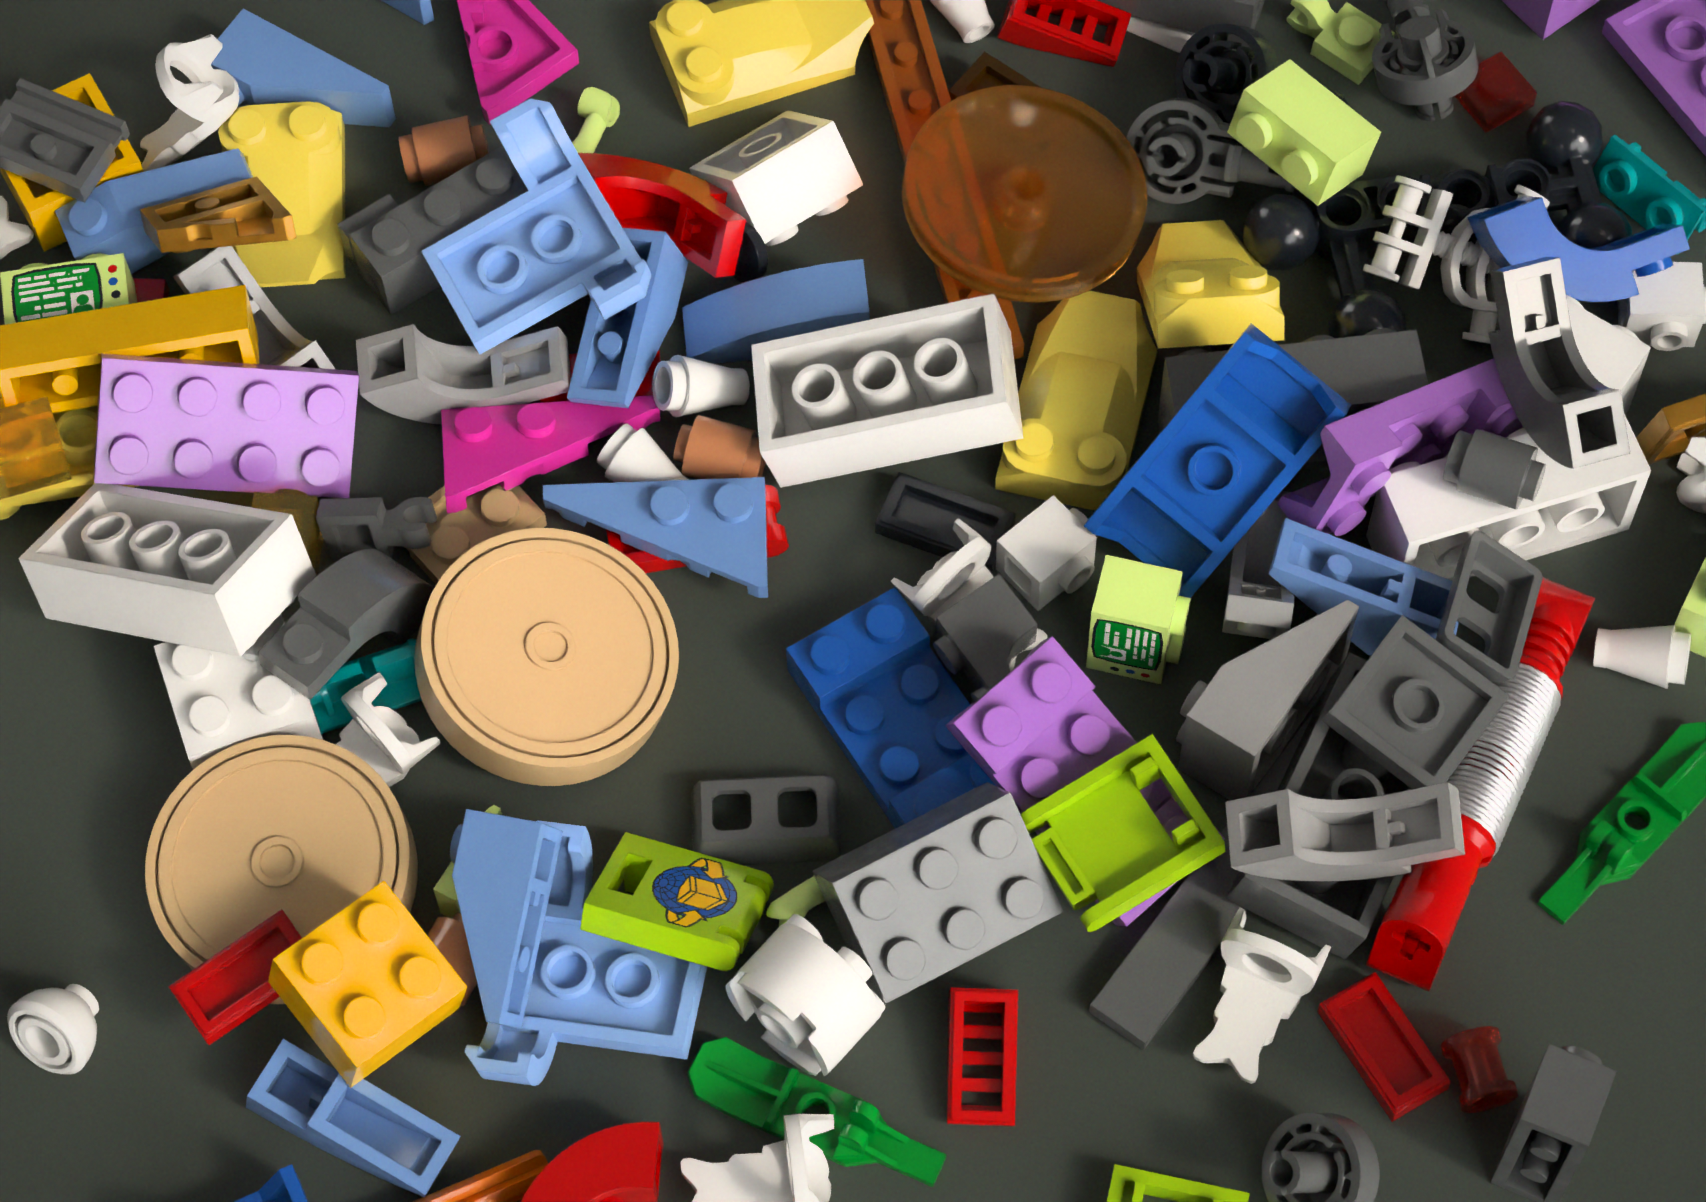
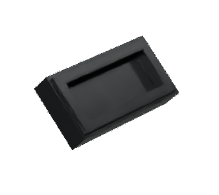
(926, 513)

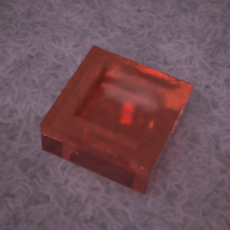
(1497, 93)

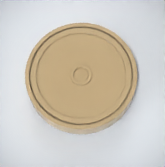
(546, 656)
(269, 832)

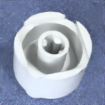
(806, 996)

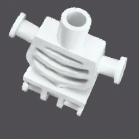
(1451, 248)

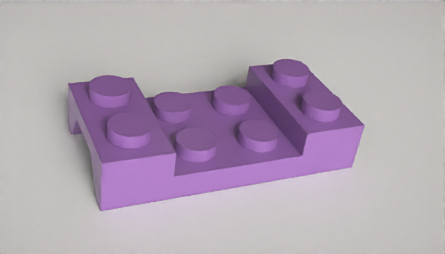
(1395, 432)
(1045, 732)

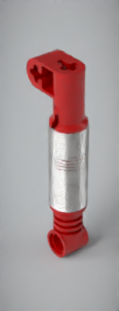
(1489, 788)

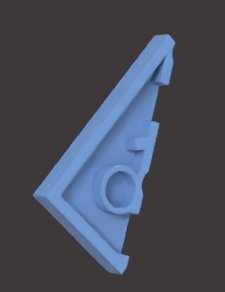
(699, 522)

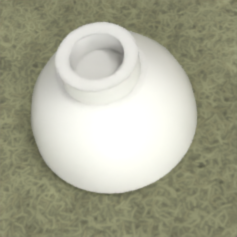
(55, 1027)

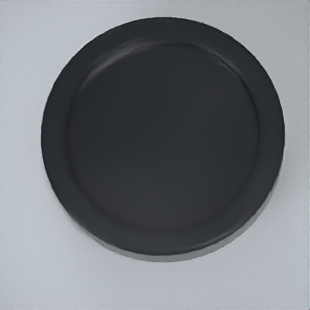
(752, 256)

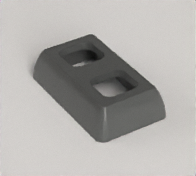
(1505, 629)
(765, 838)

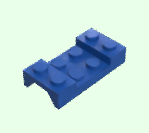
(1220, 460)
(888, 706)

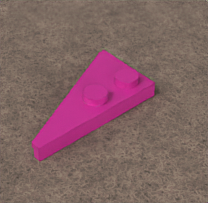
(512, 52)
(525, 440)

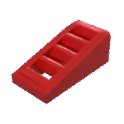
(1041, 35)
(982, 1001)

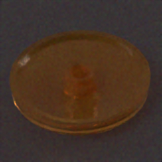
(1024, 193)

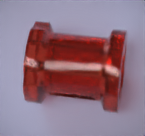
(1479, 1069)

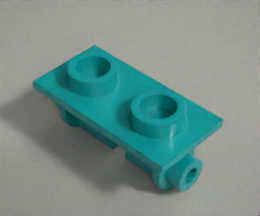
(1644, 189)
(396, 667)

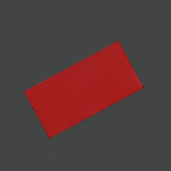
(236, 979)
(1383, 1046)

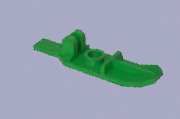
(1660, 794)
(765, 1091)

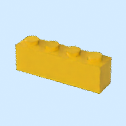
(63, 352)

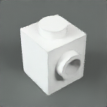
(1668, 307)
(1047, 553)

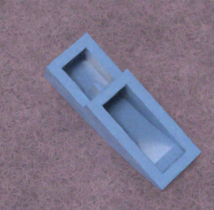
(774, 307)
(351, 1123)

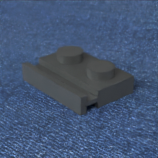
(57, 140)

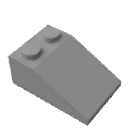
(1260, 703)

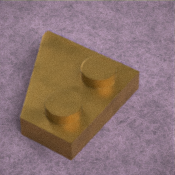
(219, 218)

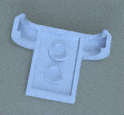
(540, 245)
(590, 987)

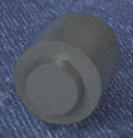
(1494, 468)

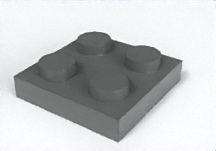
(1415, 707)

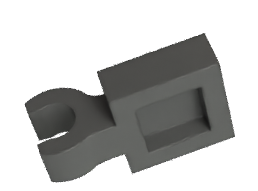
(366, 524)

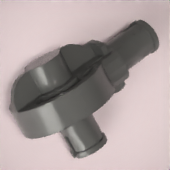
(1422, 48)
(1194, 151)
(1336, 1169)

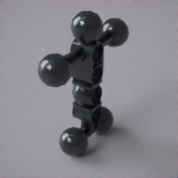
(1561, 143)

